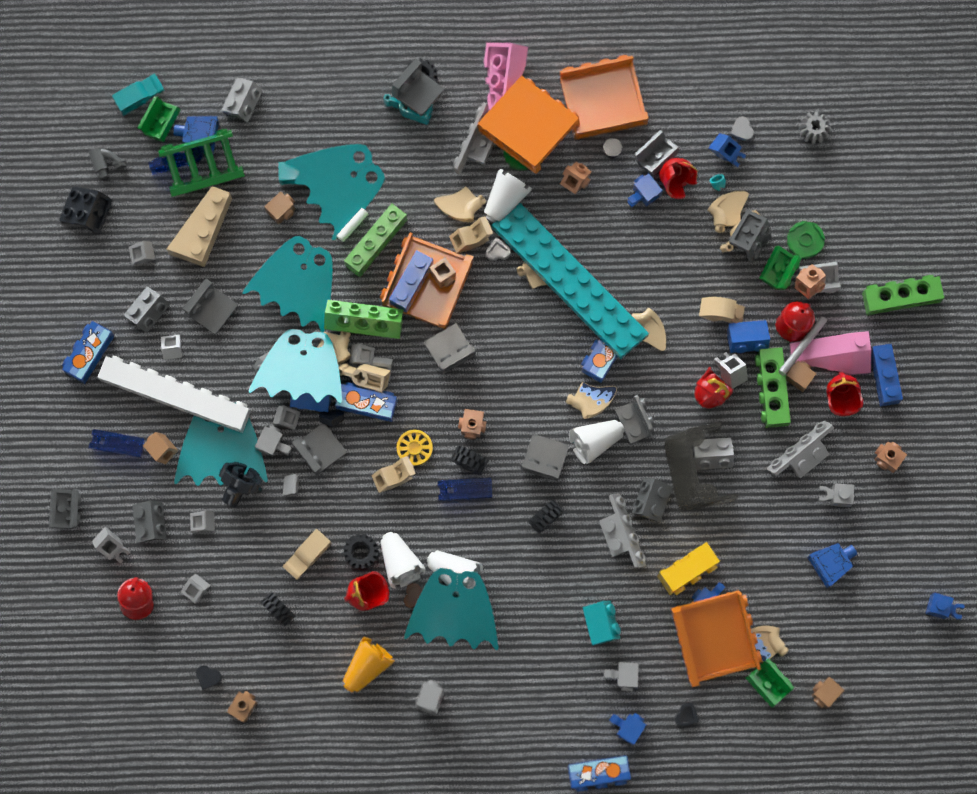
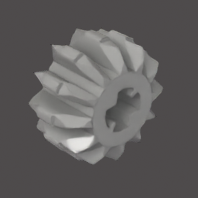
(819, 133)

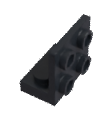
(86, 208)

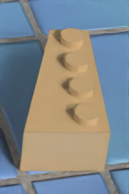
(201, 229)

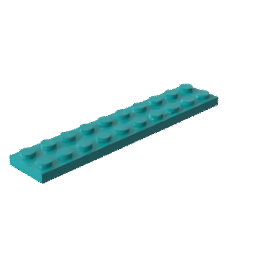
(570, 281)

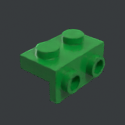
(158, 119)
(780, 268)
(770, 682)

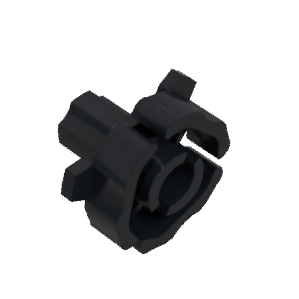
(238, 483)

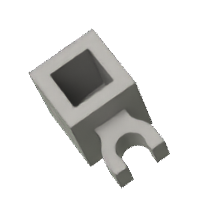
(732, 370)
(270, 442)
(840, 495)
(109, 545)
(626, 676)

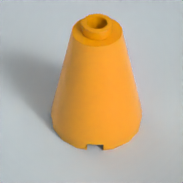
(366, 665)

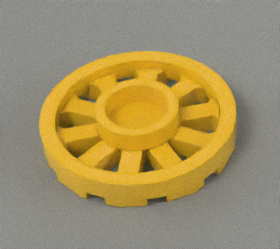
(415, 446)

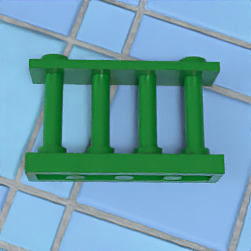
(197, 181)

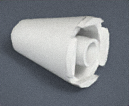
(505, 196)
(595, 439)
(400, 561)
(457, 564)

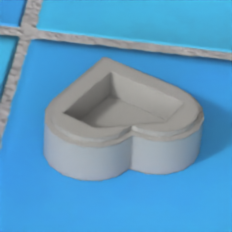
(742, 129)
(497, 250)

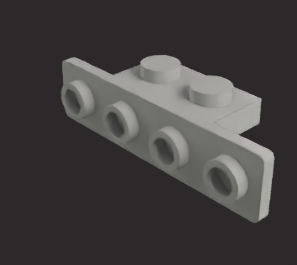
(477, 146)
(805, 453)
(620, 533)

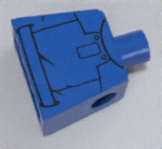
(197, 128)
(832, 562)

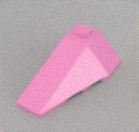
(504, 66)
(839, 353)

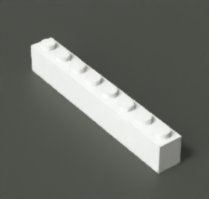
(174, 394)

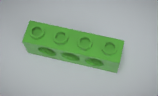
(375, 240)
(875, 305)
(363, 319)
(775, 358)

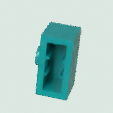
(601, 622)

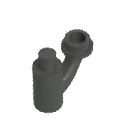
(98, 160)

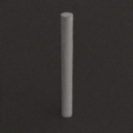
(802, 346)

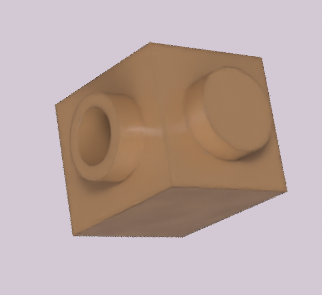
(280, 207)
(443, 273)
(800, 375)
(160, 447)
(826, 692)
(242, 706)

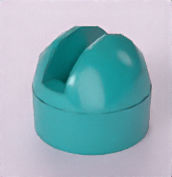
(718, 181)

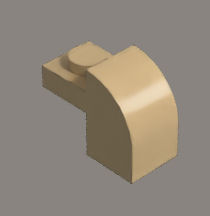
(471, 236)
(721, 309)
(393, 475)

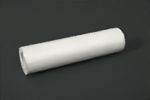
(352, 225)

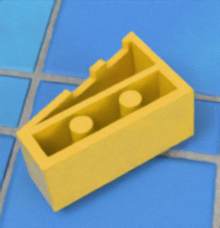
(688, 569)

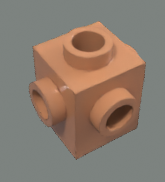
(576, 177)
(810, 281)
(472, 417)
(895, 459)

